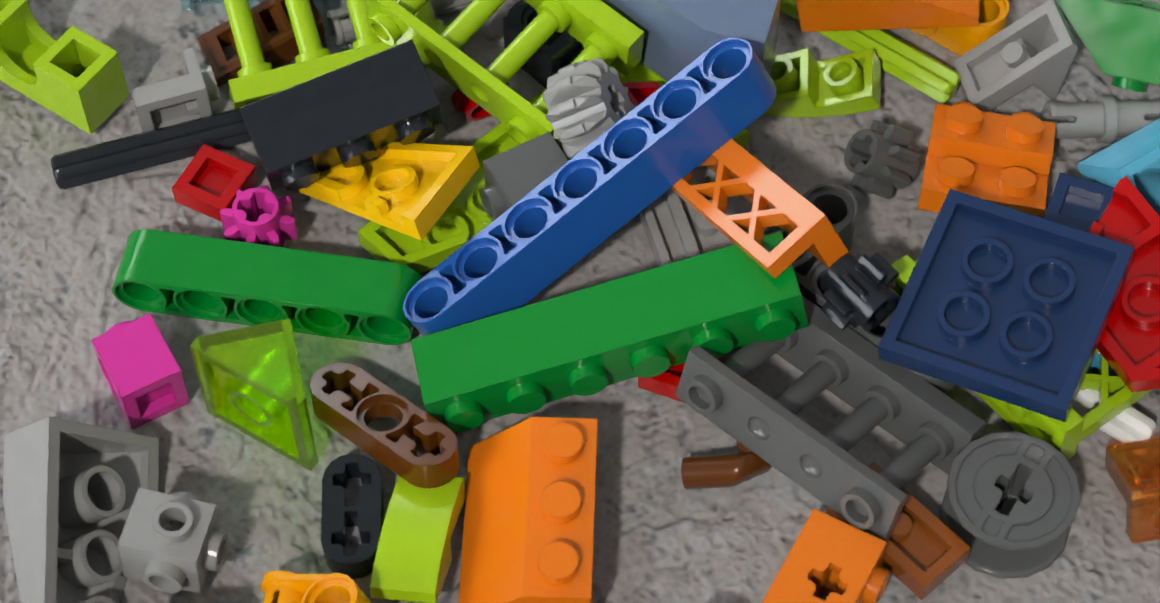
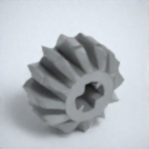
(584, 103)

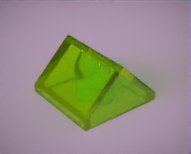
(257, 387)

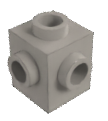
(171, 541)

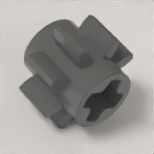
(882, 159)

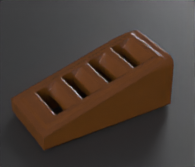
(278, 50)

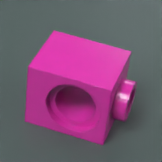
(140, 370)

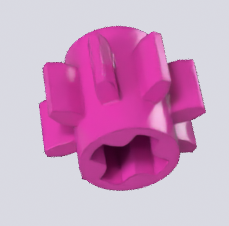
(259, 218)

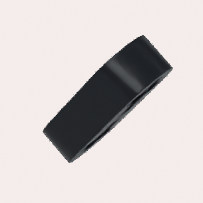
(338, 515)

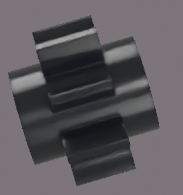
(859, 291)

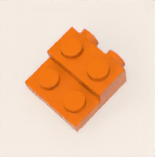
(988, 158)

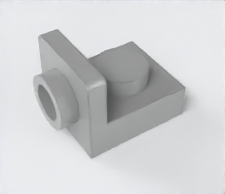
(177, 98)

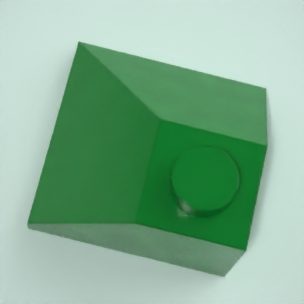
(1120, 38)

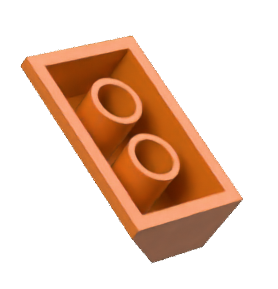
(531, 514)

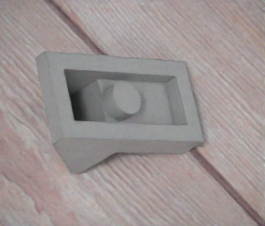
(1025, 53)

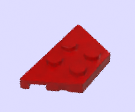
(1133, 329)

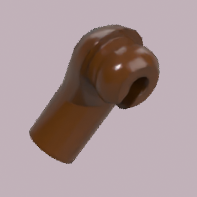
(722, 470)

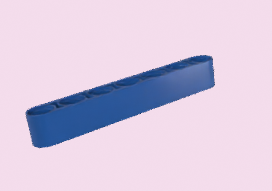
(596, 190)

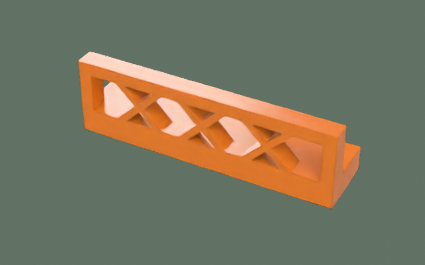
(772, 205)

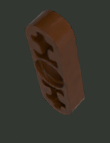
(391, 447)

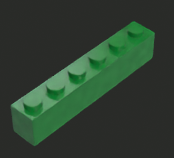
(604, 335)

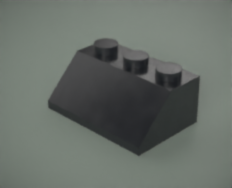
(342, 117)

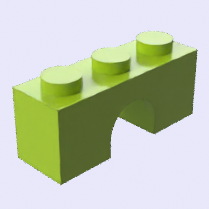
(67, 76)

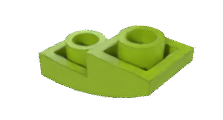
(827, 86)
(416, 541)

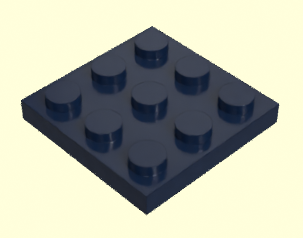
(1007, 304)

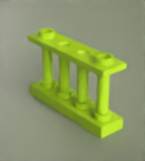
(591, 22)
(260, 80)

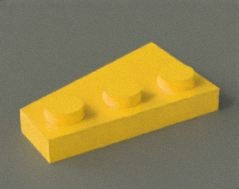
(400, 186)

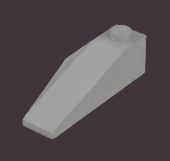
(68, 504)

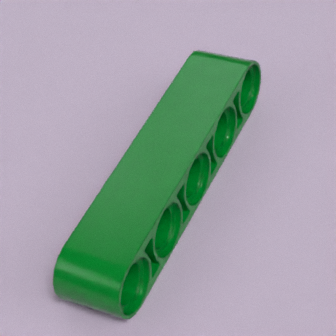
(264, 285)

